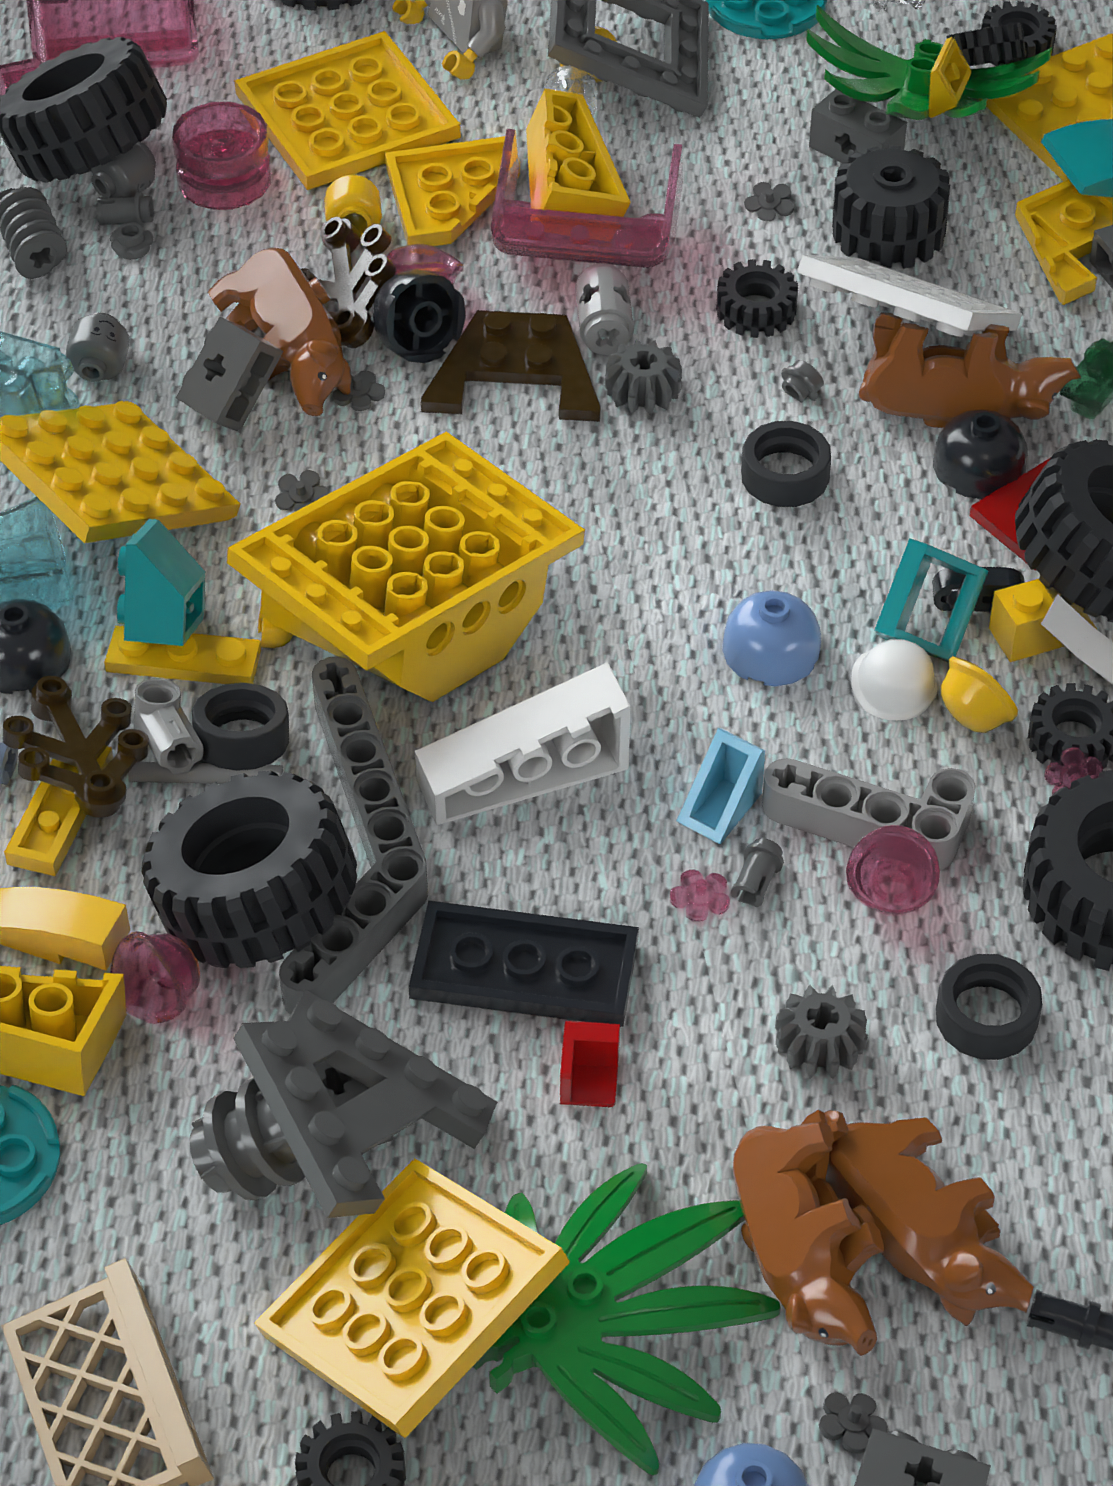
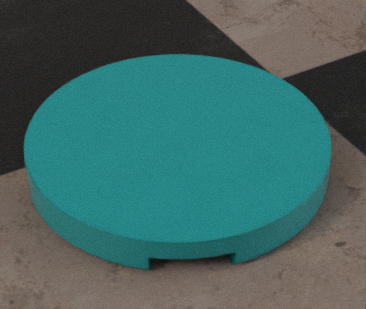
(766, 17)
(26, 1151)

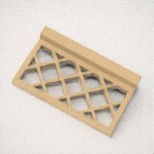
(145, 1362)

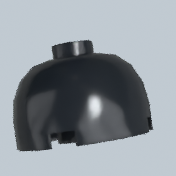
(418, 315)
(980, 453)
(31, 644)

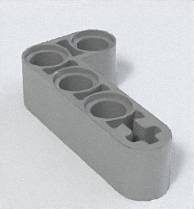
(850, 808)

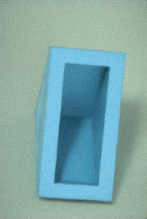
(724, 786)

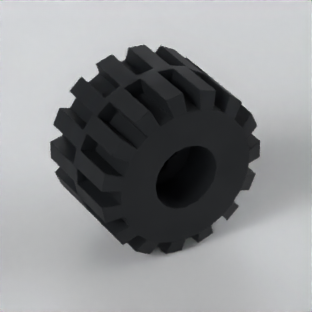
(891, 206)

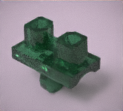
(1095, 387)

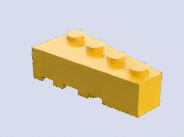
(570, 160)

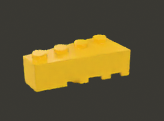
(58, 1026)

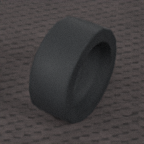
(779, 488)
(241, 748)
(982, 1040)

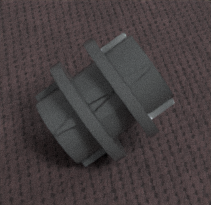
(242, 1145)

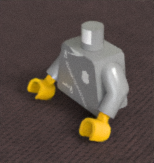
(470, 24)

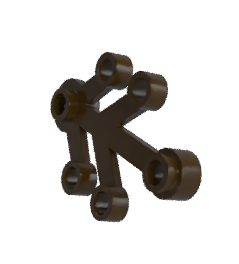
(341, 240)
(94, 789)

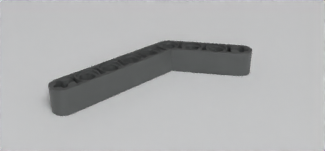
(398, 872)

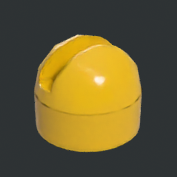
(272, 635)

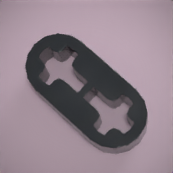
(949, 580)

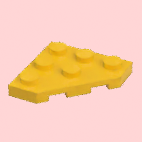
(444, 187)

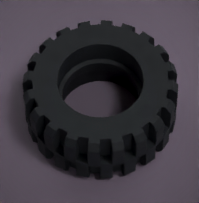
(81, 109)
(1069, 526)
(250, 869)
(1058, 880)

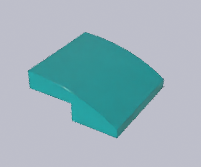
(1085, 155)

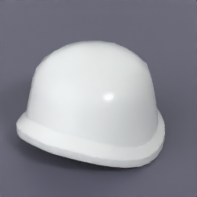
(894, 680)

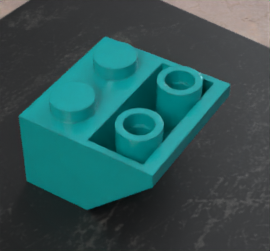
(161, 588)

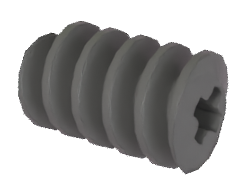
(30, 232)

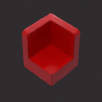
(589, 1064)

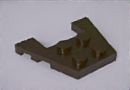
(518, 351)

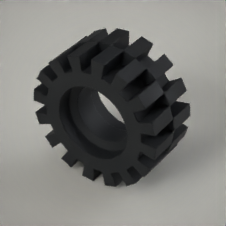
(1037, 27)
(991, 44)
(753, 315)
(1073, 707)
(347, 1439)

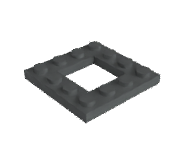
(675, 81)

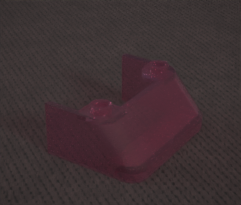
(160, 27)
(582, 236)

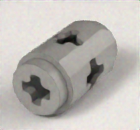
(604, 307)

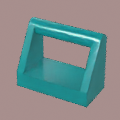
(906, 590)

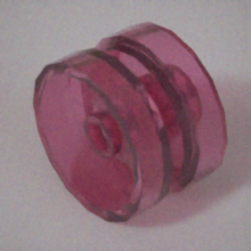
(222, 155)

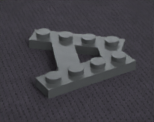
(333, 1139)

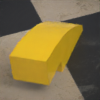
(62, 924)

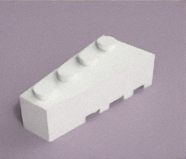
(529, 748)

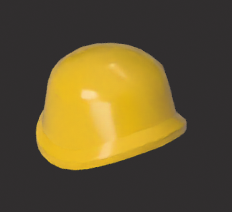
(976, 697)

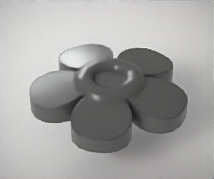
(769, 201)
(362, 392)
(299, 492)
(850, 1420)

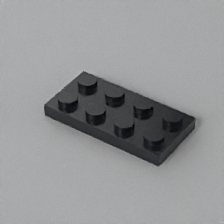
(524, 963)

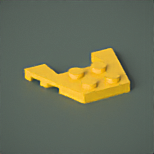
(1060, 231)

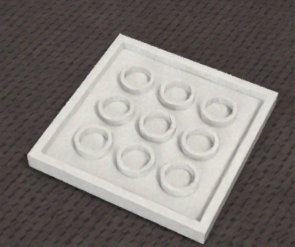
(911, 296)

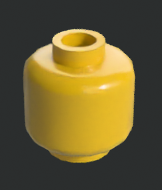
(355, 200)

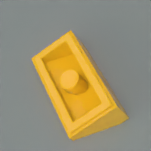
(947, 78)

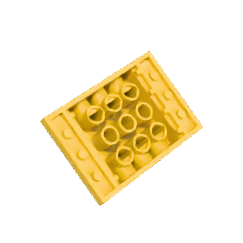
(412, 567)

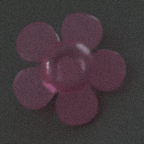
(1074, 768)
(700, 895)

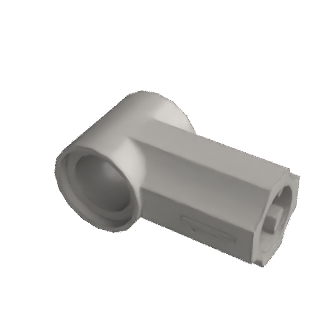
(168, 728)

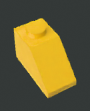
(1018, 619)

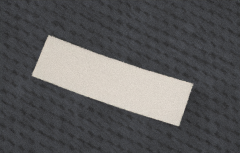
(1080, 637)

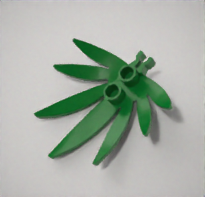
(910, 79)
(579, 1308)

